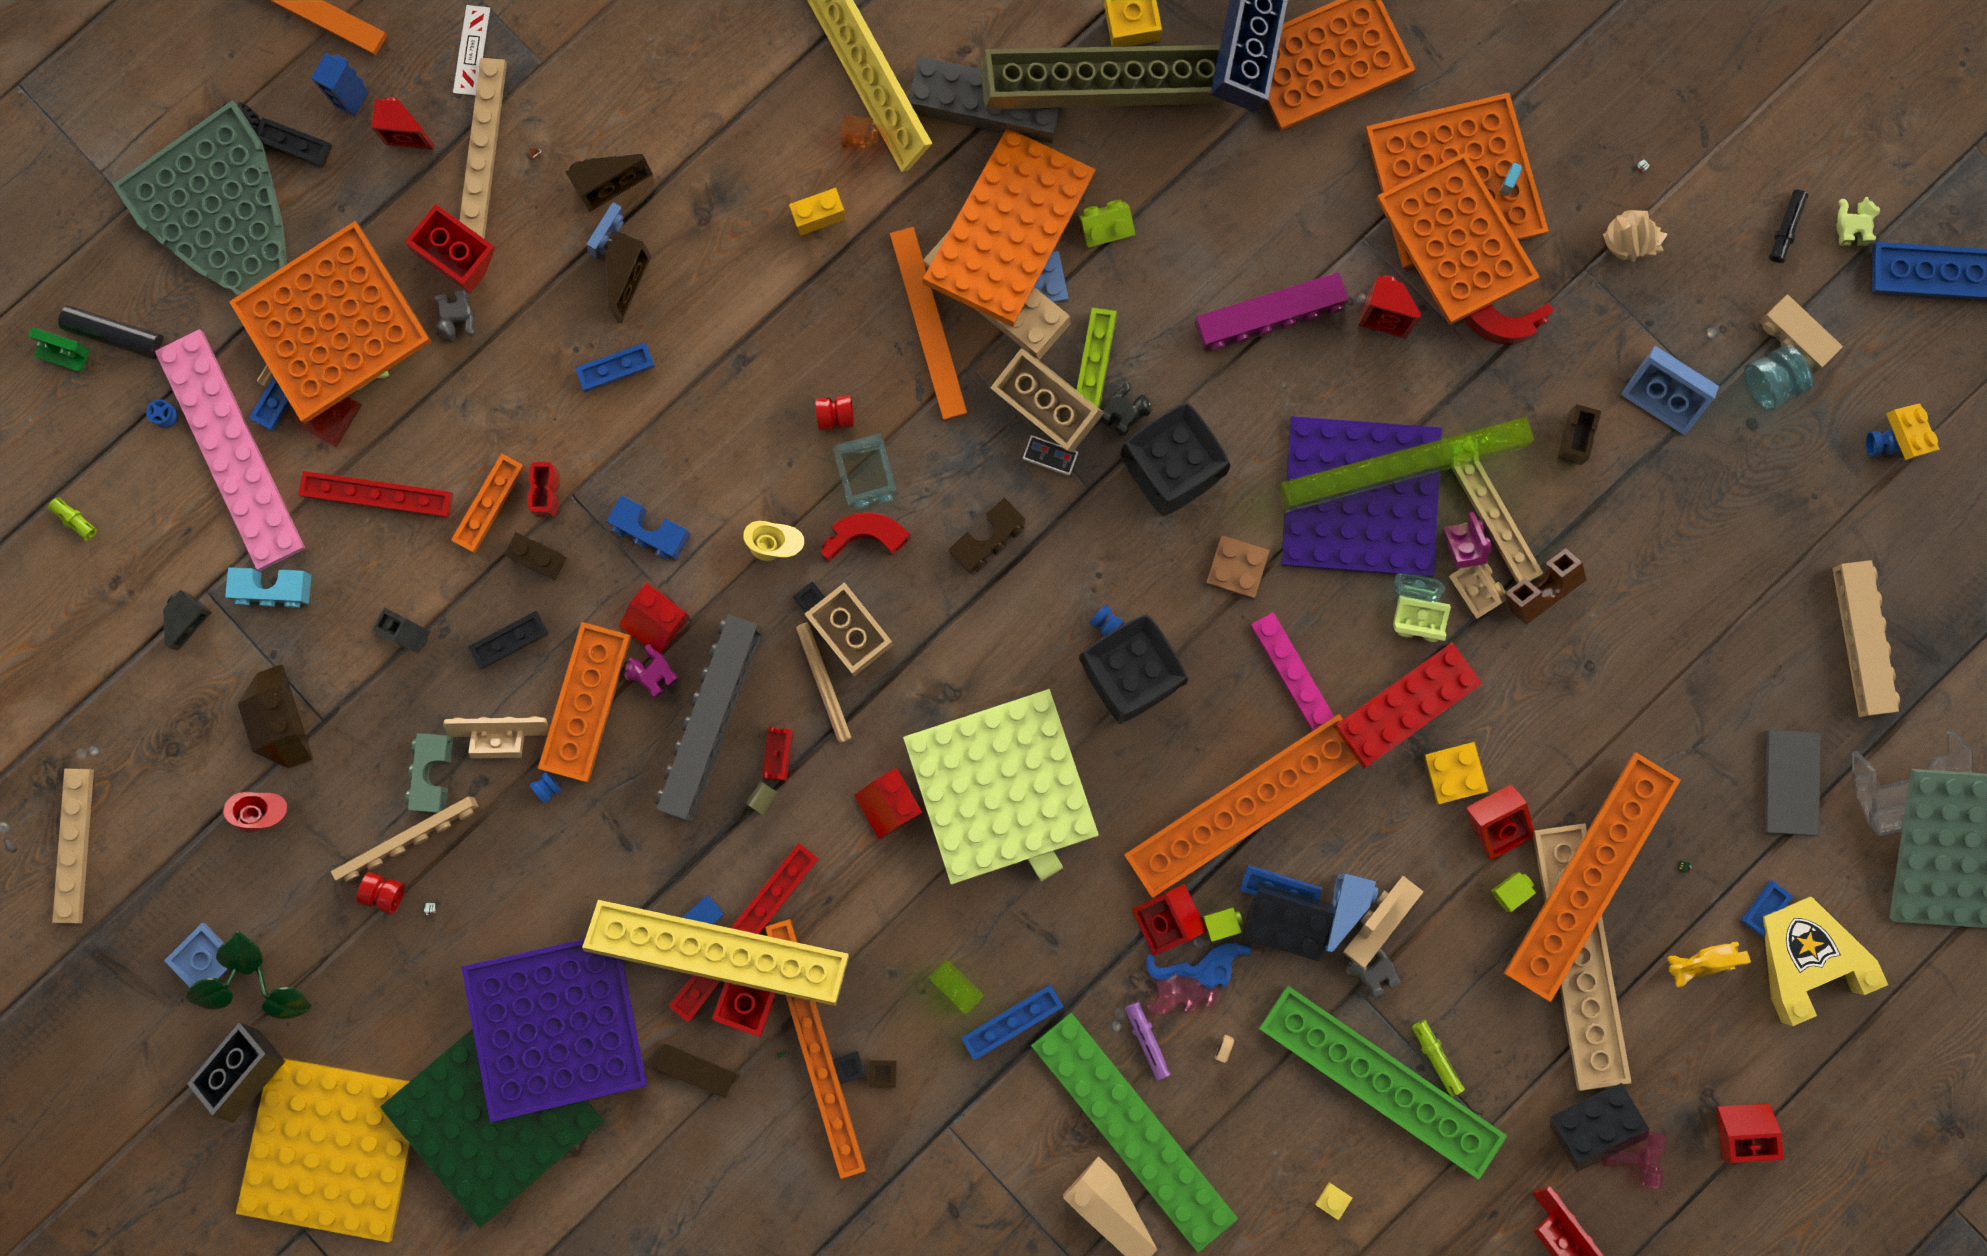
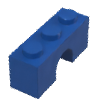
(666, 540)

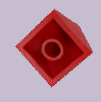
(744, 1008)

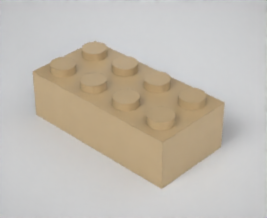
(1047, 400)

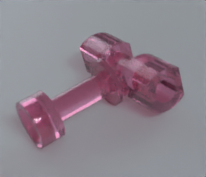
(1647, 1159)

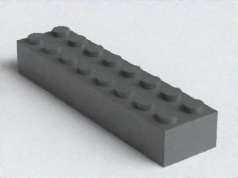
(709, 718)

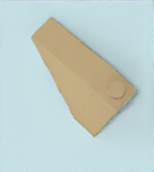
(1108, 1208)

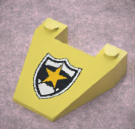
(1809, 950)

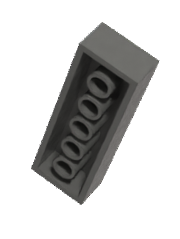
(956, 95)

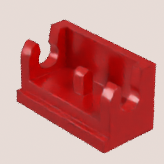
(777, 754)

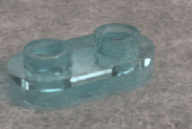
(1418, 587)

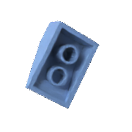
(1350, 902)

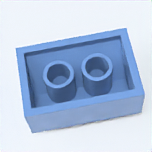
(1670, 390)

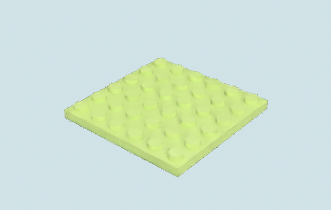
(1000, 786)

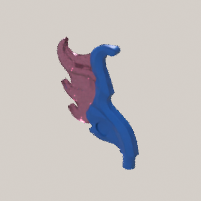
(1196, 982)

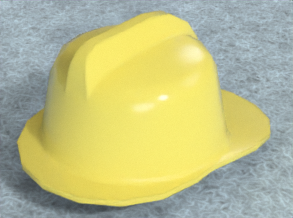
(772, 540)

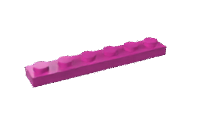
(1292, 671)

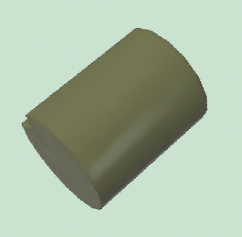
(762, 798)

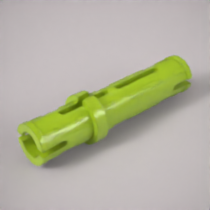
(1437, 1057)

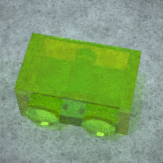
(956, 986)

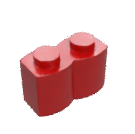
(542, 495)

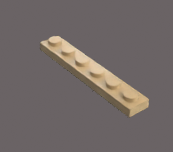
(1497, 521)
(415, 835)
(73, 846)

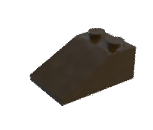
(607, 177)
(625, 267)

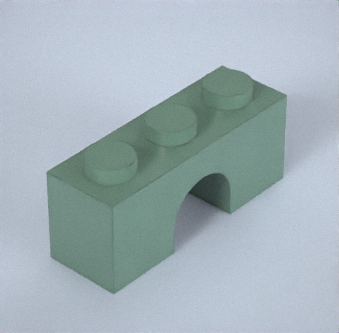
(427, 752)

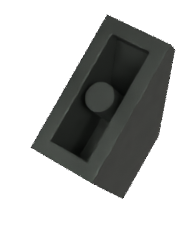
(182, 618)
(401, 630)

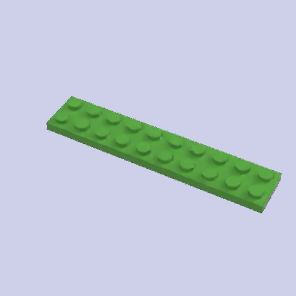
(1383, 1082)
(1134, 1132)

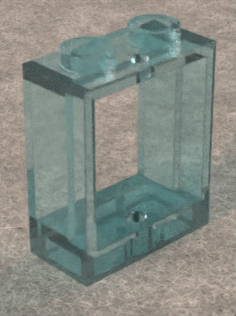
(856, 448)

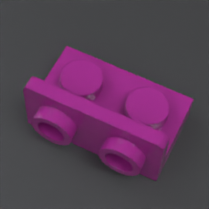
(1467, 542)

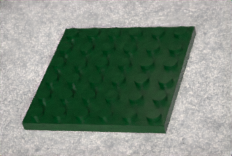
(477, 1160)

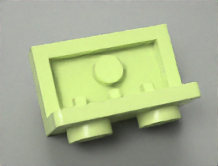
(1421, 619)

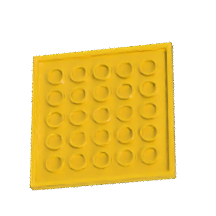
(326, 1152)

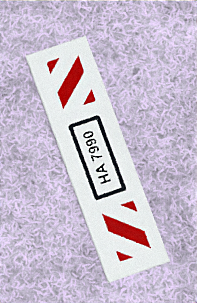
(471, 49)

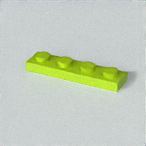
(1096, 354)

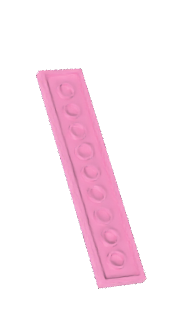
(230, 450)

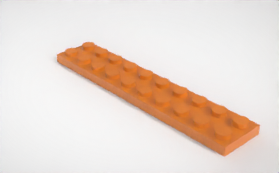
(1241, 808)
(1592, 877)

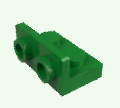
(59, 350)

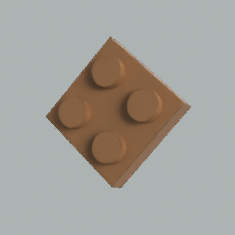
(1237, 567)

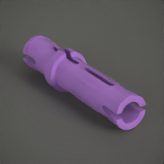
(1147, 1040)

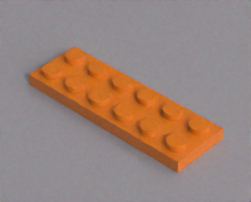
(584, 702)

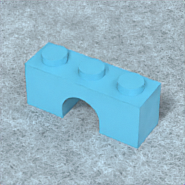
(246, 587)

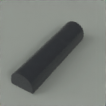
(110, 331)

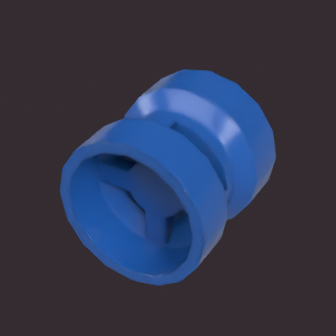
(1882, 443)
(1101, 616)

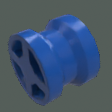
(156, 411)
(545, 787)

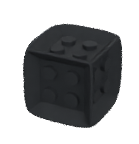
(1175, 459)
(1133, 668)

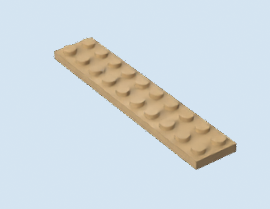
(1588, 987)

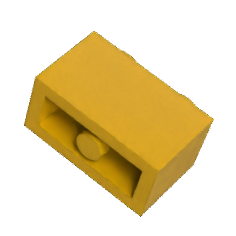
(817, 211)

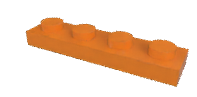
(488, 503)

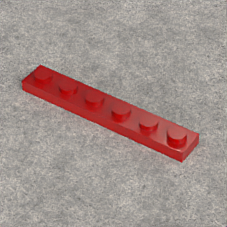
(375, 494)

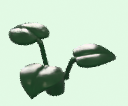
(244, 956)

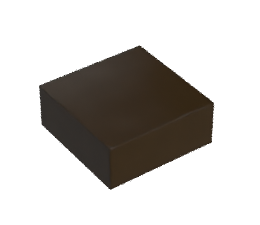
(882, 1073)

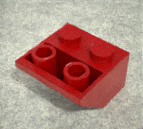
(1749, 1133)

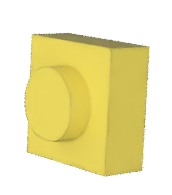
(1333, 1201)

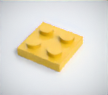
(1913, 431)
(1455, 773)

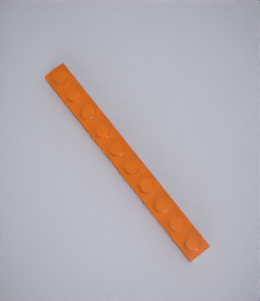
(823, 1073)

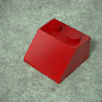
(397, 126)
(653, 618)
(888, 803)
(1501, 821)
(1169, 920)

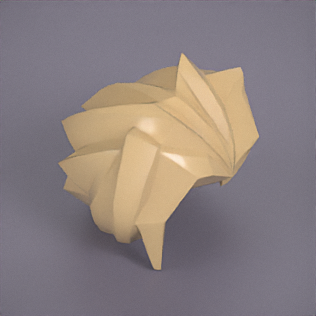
(1634, 236)

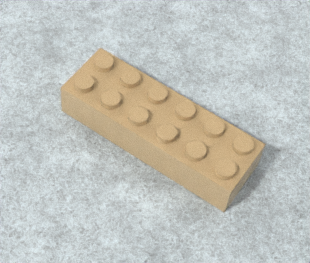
(1038, 323)

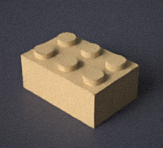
(849, 629)

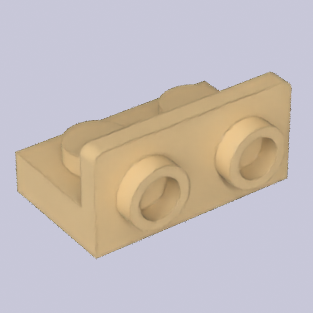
(1478, 588)

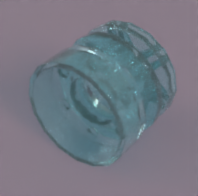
(1778, 377)

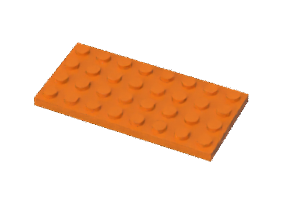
(1009, 227)

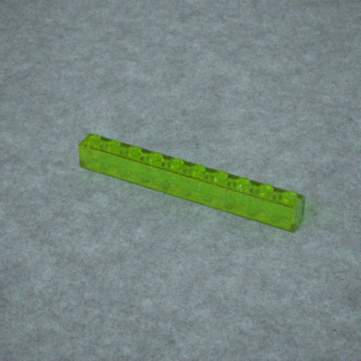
(1405, 464)

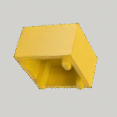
(1132, 22)

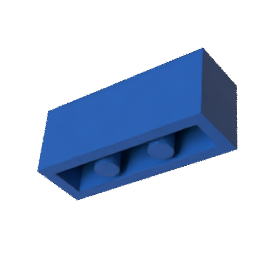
(340, 83)

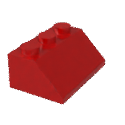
(451, 248)
(1389, 308)

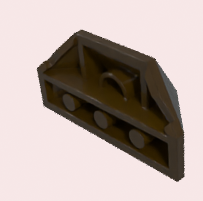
(273, 719)

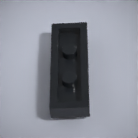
(293, 142)
(508, 640)

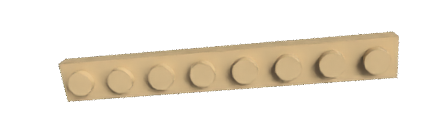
(483, 144)

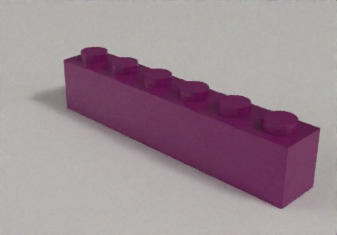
(1271, 311)

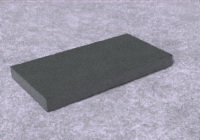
(1792, 782)

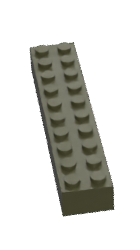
(1098, 76)

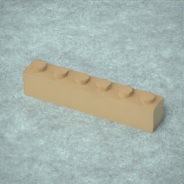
(1866, 639)

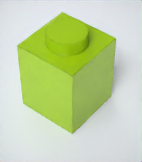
(1513, 891)
(1222, 924)

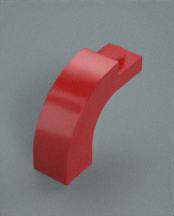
(1506, 330)
(865, 525)

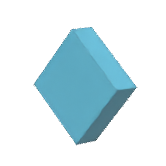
(1511, 179)

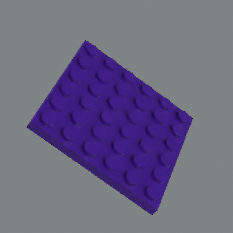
(1370, 530)
(552, 1029)

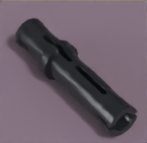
(1782, 244)

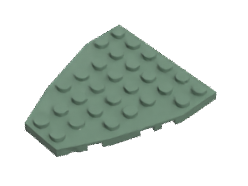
(212, 201)

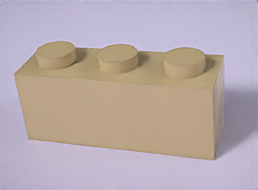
(1797, 328)

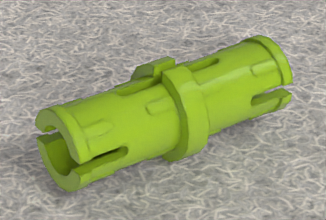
(72, 519)

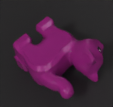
(653, 674)

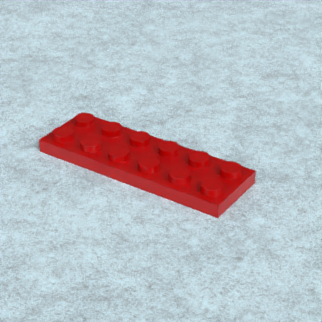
(1407, 705)

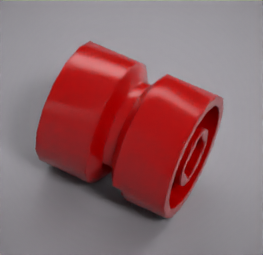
(834, 412)
(375, 891)

